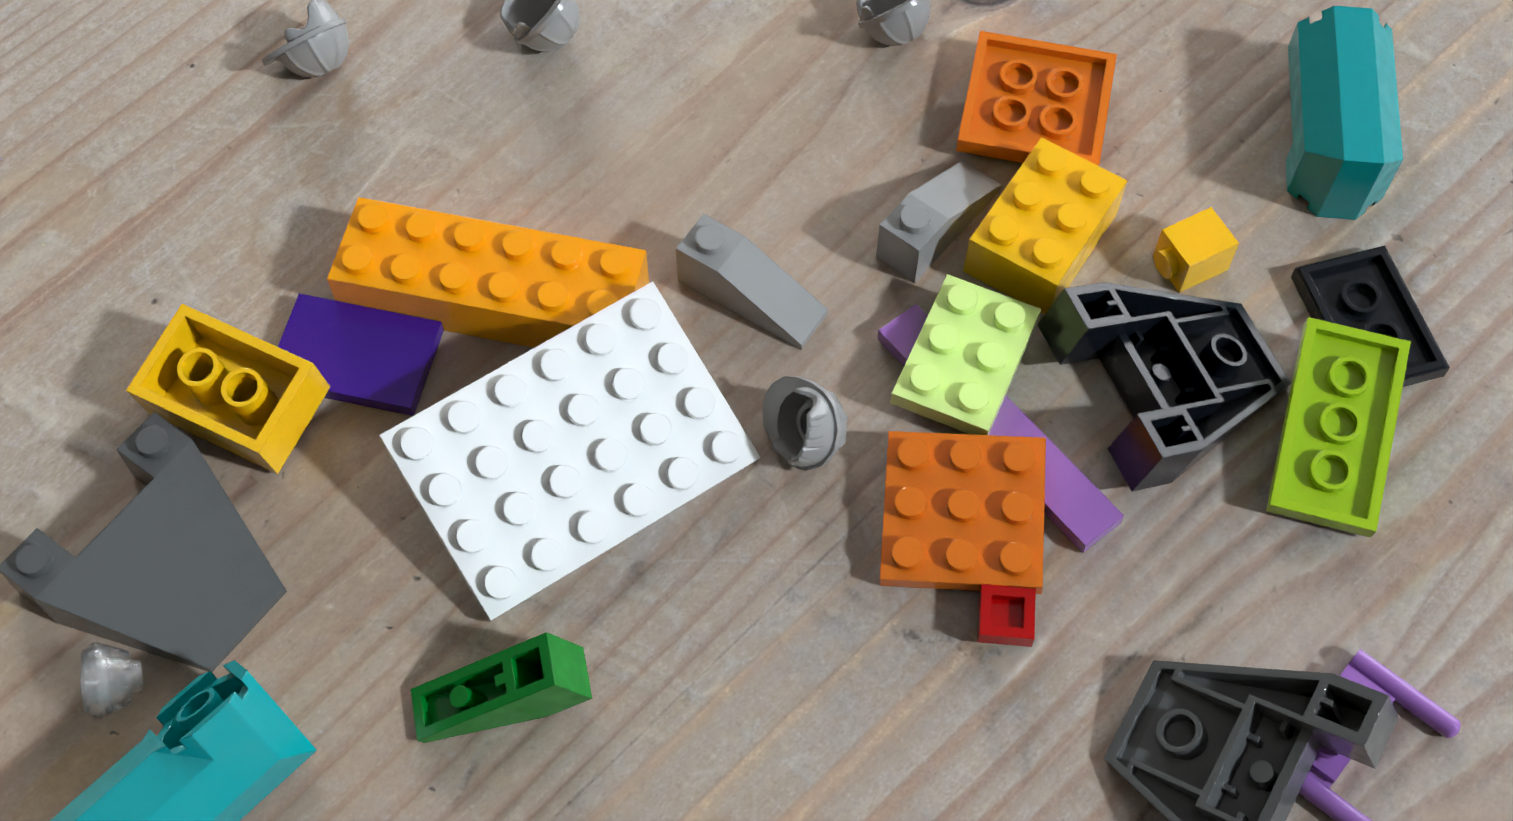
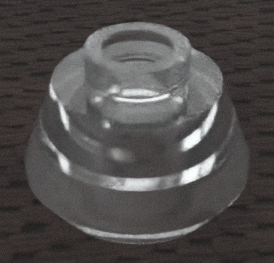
(108, 679)

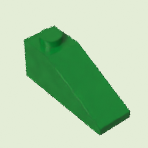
(503, 689)

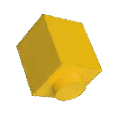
(1194, 250)

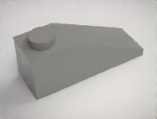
(933, 218)
(747, 282)

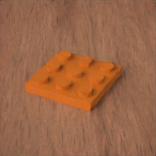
(1035, 91)
(963, 511)

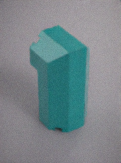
(1343, 112)
(212, 760)

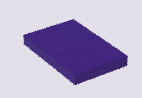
(364, 351)

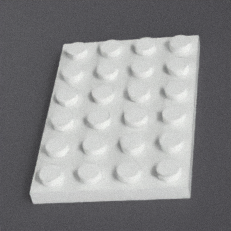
(569, 450)

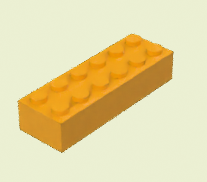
(478, 272)

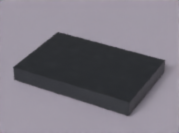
(1370, 295)

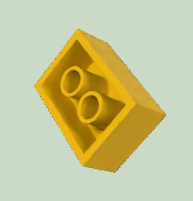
(1044, 225)
(229, 388)

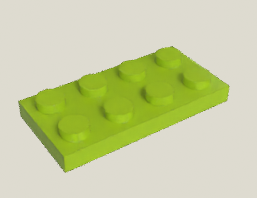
(1339, 427)

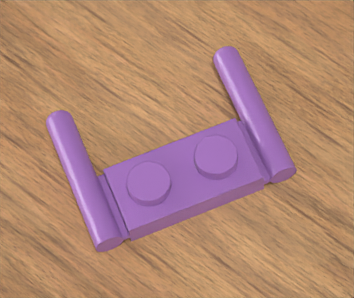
(1329, 764)

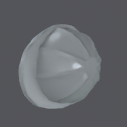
(893, 20)
(541, 23)
(317, 46)
(804, 422)

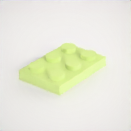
(965, 356)

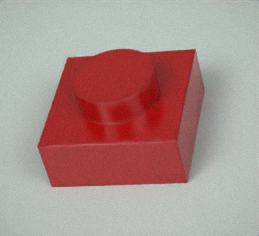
(1006, 615)

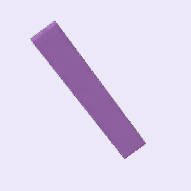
(1070, 496)

